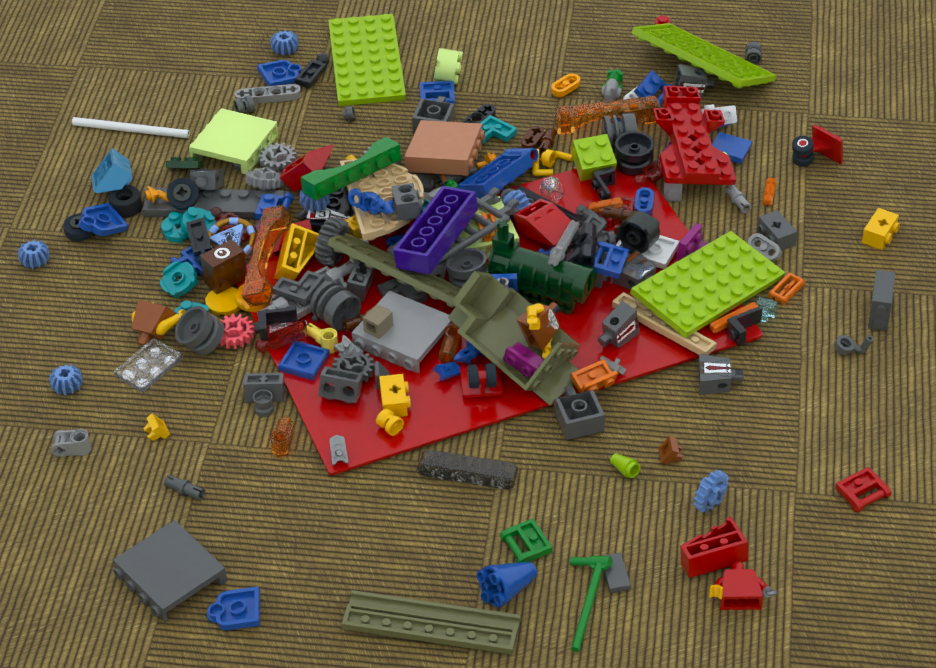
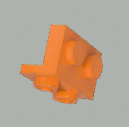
(593, 377)

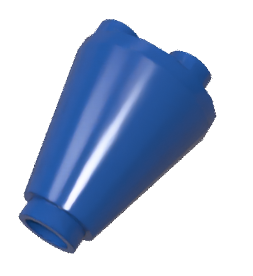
(504, 581)

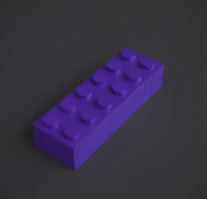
(435, 230)

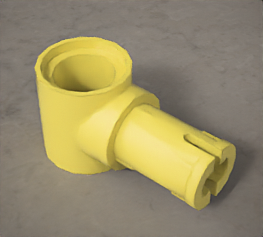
(326, 337)

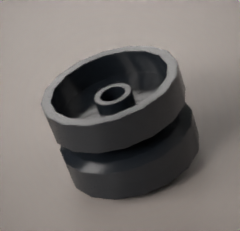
(633, 152)

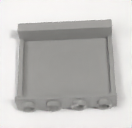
(410, 338)

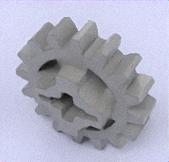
(277, 156)
(263, 178)

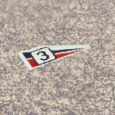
(325, 214)

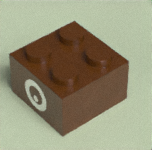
(223, 266)

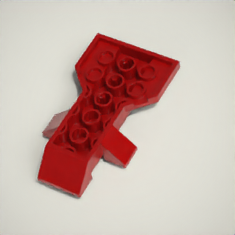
(691, 155)

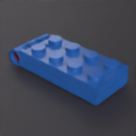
(500, 171)

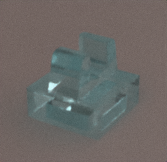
(769, 308)

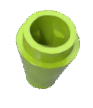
(627, 466)

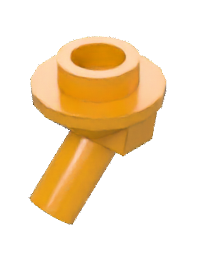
(488, 157)
(152, 194)

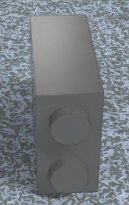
(881, 300)

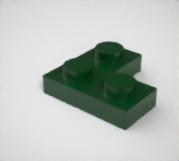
(190, 162)

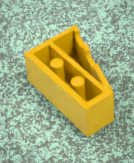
(295, 252)

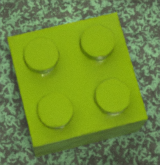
(592, 155)

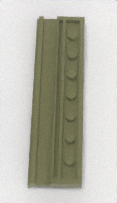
(385, 262)
(431, 622)

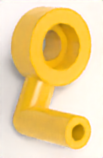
(549, 156)
(540, 172)

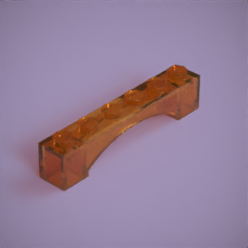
(572, 117)
(273, 224)

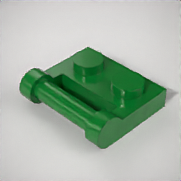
(531, 537)

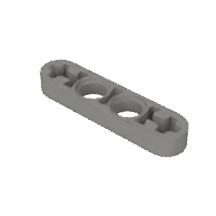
(287, 93)

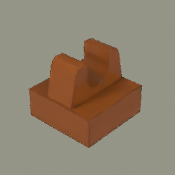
(670, 451)

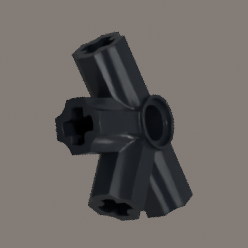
(584, 248)

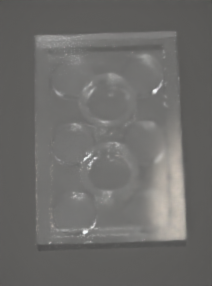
(148, 365)

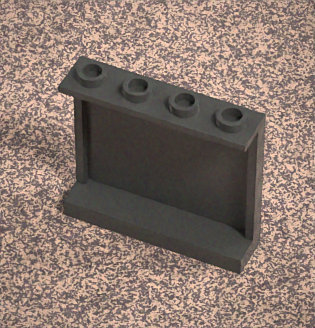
(167, 568)

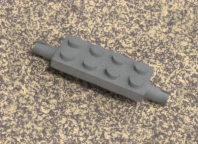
(334, 274)

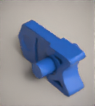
(447, 370)

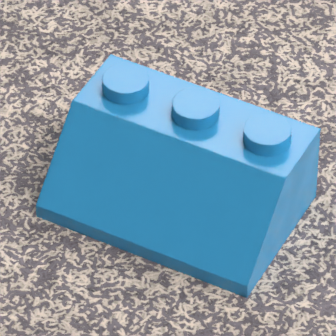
(112, 173)

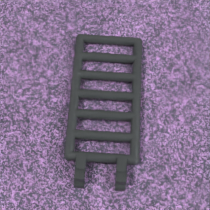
(484, 203)

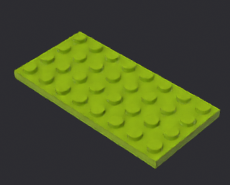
(704, 55)
(366, 60)
(707, 283)

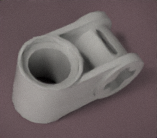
(72, 442)

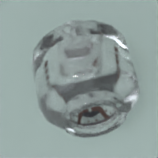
(552, 189)

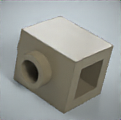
(378, 321)

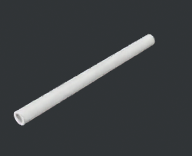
(128, 127)

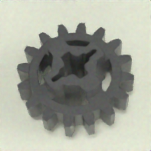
(355, 362)

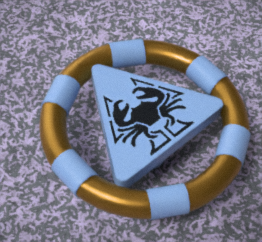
(234, 233)

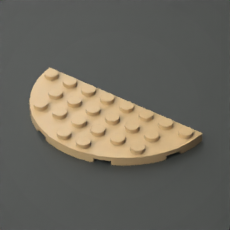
(380, 183)

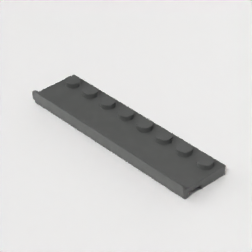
(239, 202)

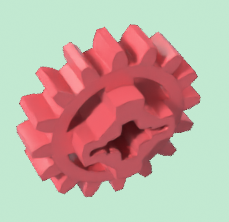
(234, 331)

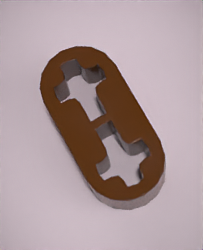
(532, 137)

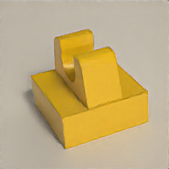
(156, 428)

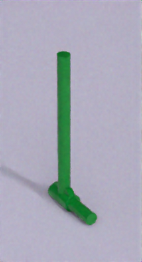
(598, 564)

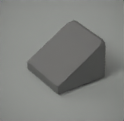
(380, 370)

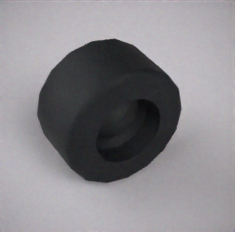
(126, 201)

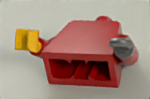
(740, 589)

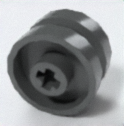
(464, 263)
(199, 330)

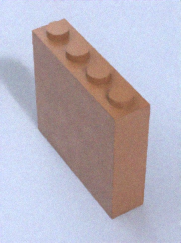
(444, 147)

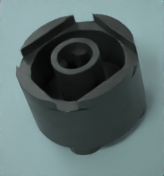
(638, 232)

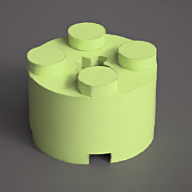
(448, 65)

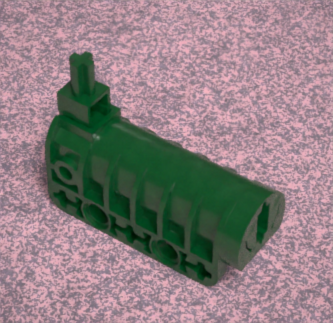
(562, 283)

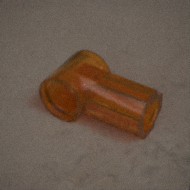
(451, 343)
(282, 436)

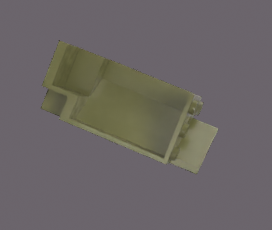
(487, 320)

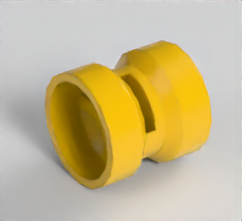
(388, 420)

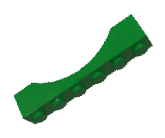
(324, 182)

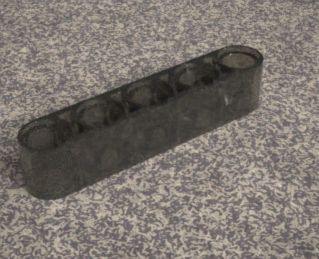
(467, 469)

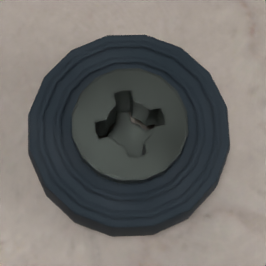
(188, 196)
(73, 230)

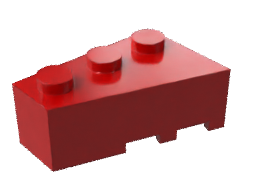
(714, 550)

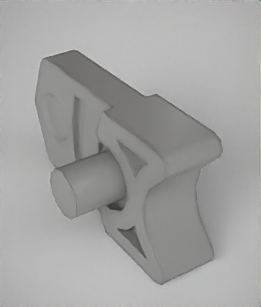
(346, 344)
(614, 365)
(338, 449)

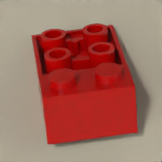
(305, 164)
(542, 222)

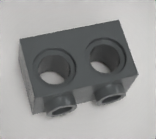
(406, 201)
(340, 380)

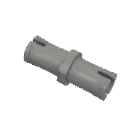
(738, 198)

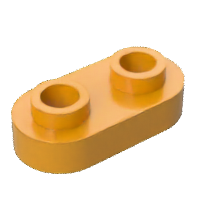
(565, 85)

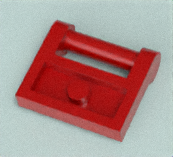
(859, 484)

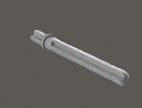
(558, 252)

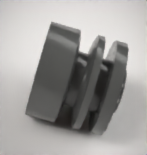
(615, 128)
(334, 304)

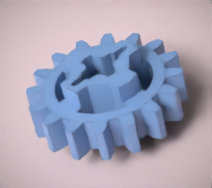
(711, 491)

